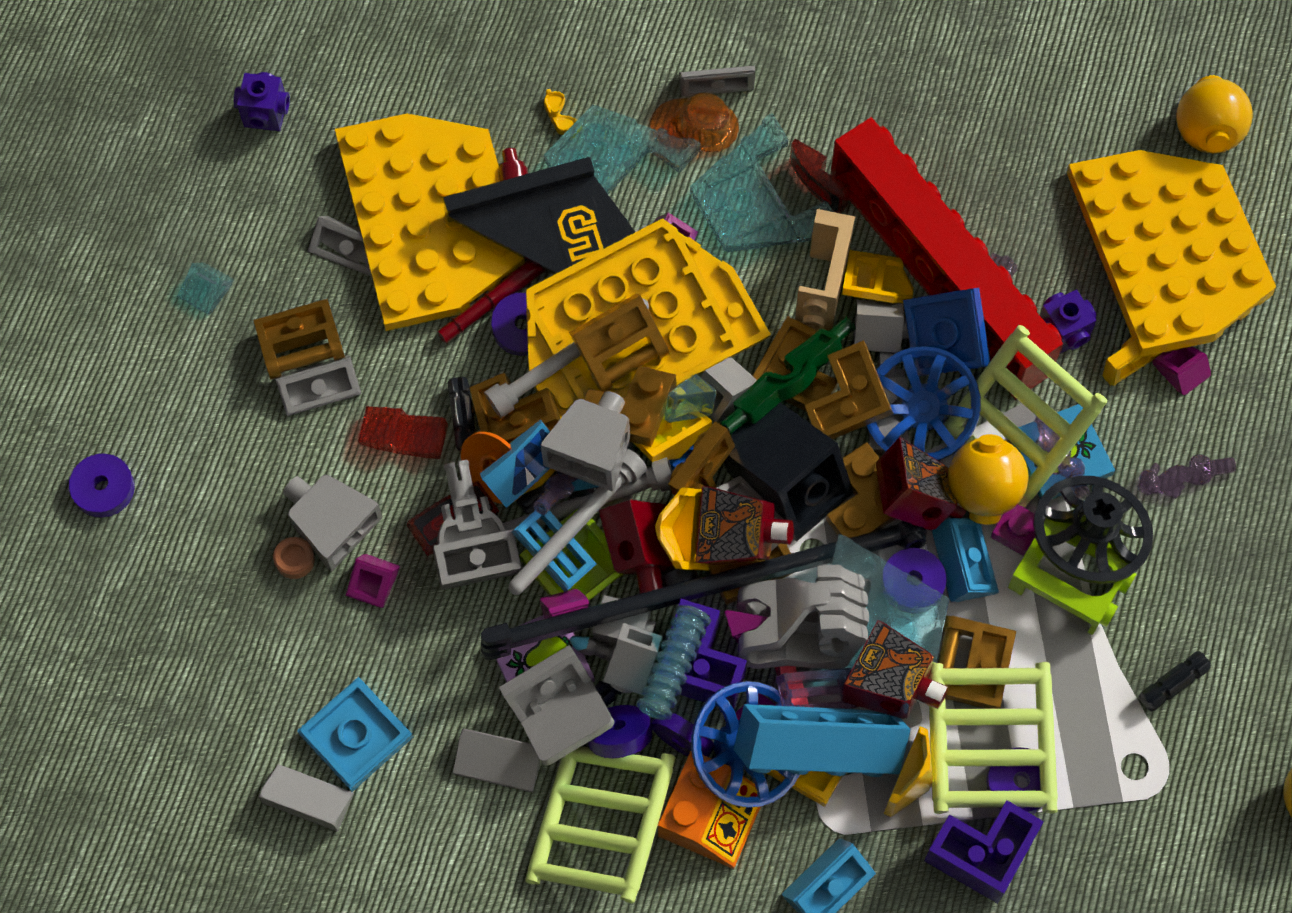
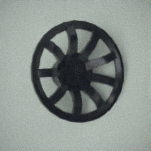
(1096, 522)

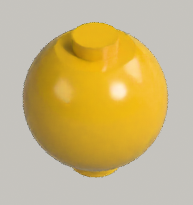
(1214, 115)
(988, 478)

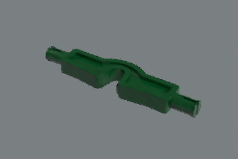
(773, 388)

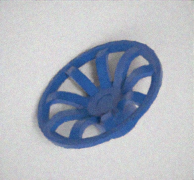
(925, 404)
(724, 744)

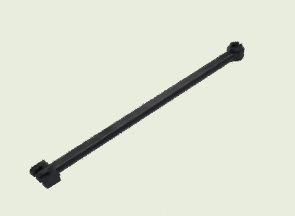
(499, 639)

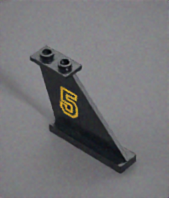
(544, 215)

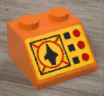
(705, 822)

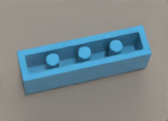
(820, 740)

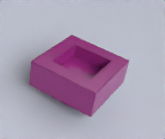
(1015, 529)

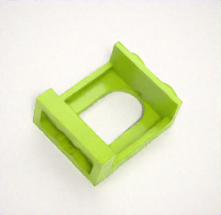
(1087, 607)

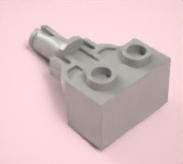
(473, 544)

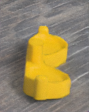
(554, 104)

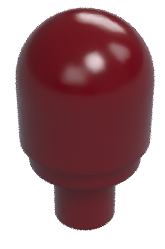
(511, 165)

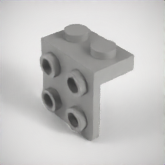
(557, 705)

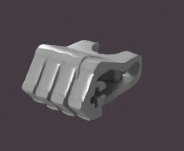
(806, 621)

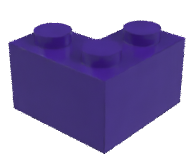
(711, 668)
(982, 860)

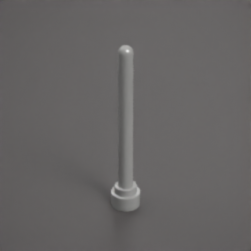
(504, 397)
(631, 470)
(655, 477)

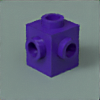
(262, 101)
(1071, 317)

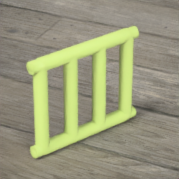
(1068, 433)
(1042, 757)
(638, 847)

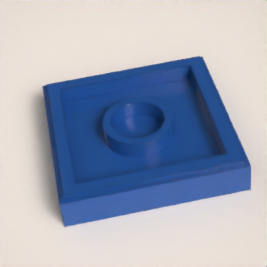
(949, 323)

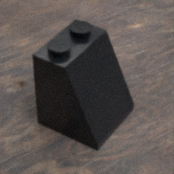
(791, 467)

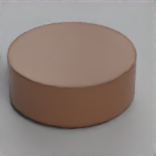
(294, 557)

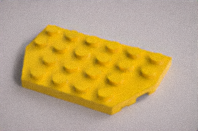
(397, 187)
(1171, 246)
(689, 293)

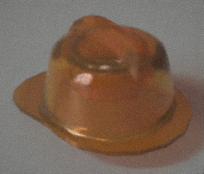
(699, 118)

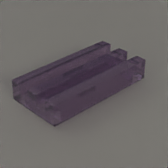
(814, 676)

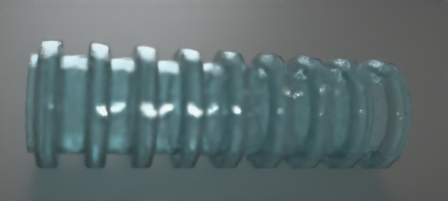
(673, 662)

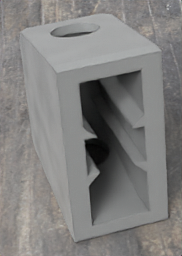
(590, 441)
(330, 517)

